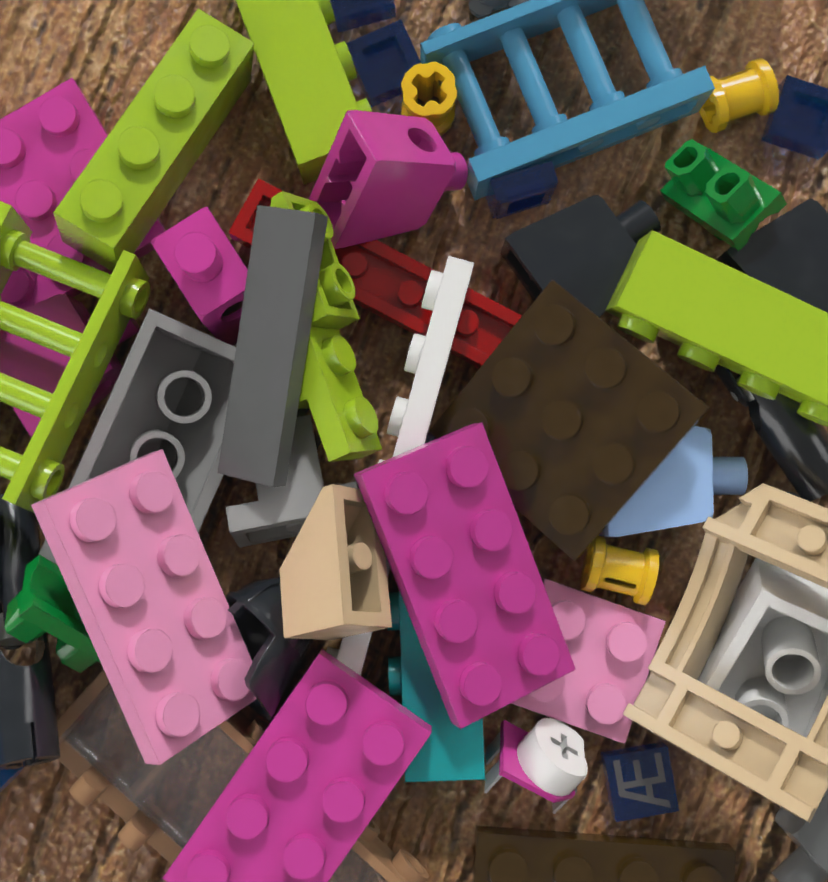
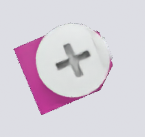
(543, 760)

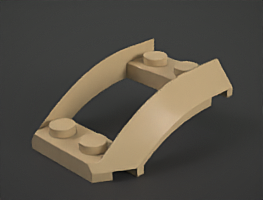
(707, 722)

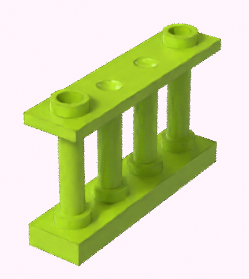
(122, 297)

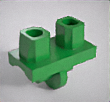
(718, 193)
(48, 607)

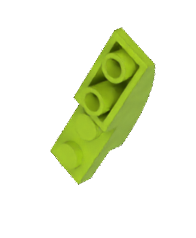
(329, 381)

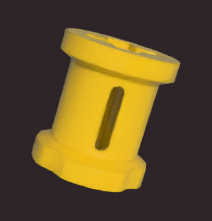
(423, 83)
(741, 95)
(620, 570)

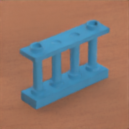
(554, 137)

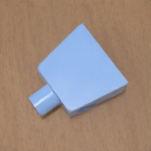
(681, 488)

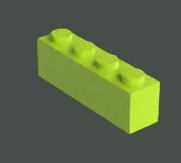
(303, 74)
(156, 141)
(726, 321)

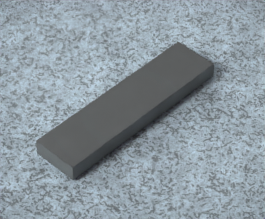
(272, 344)

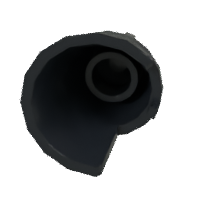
(274, 658)

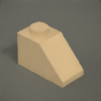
(335, 571)

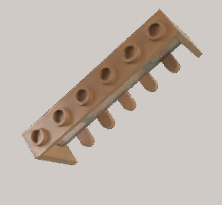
(171, 799)

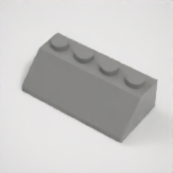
(170, 400)

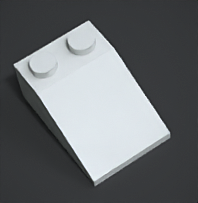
(774, 647)

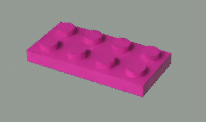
(465, 573)
(306, 783)

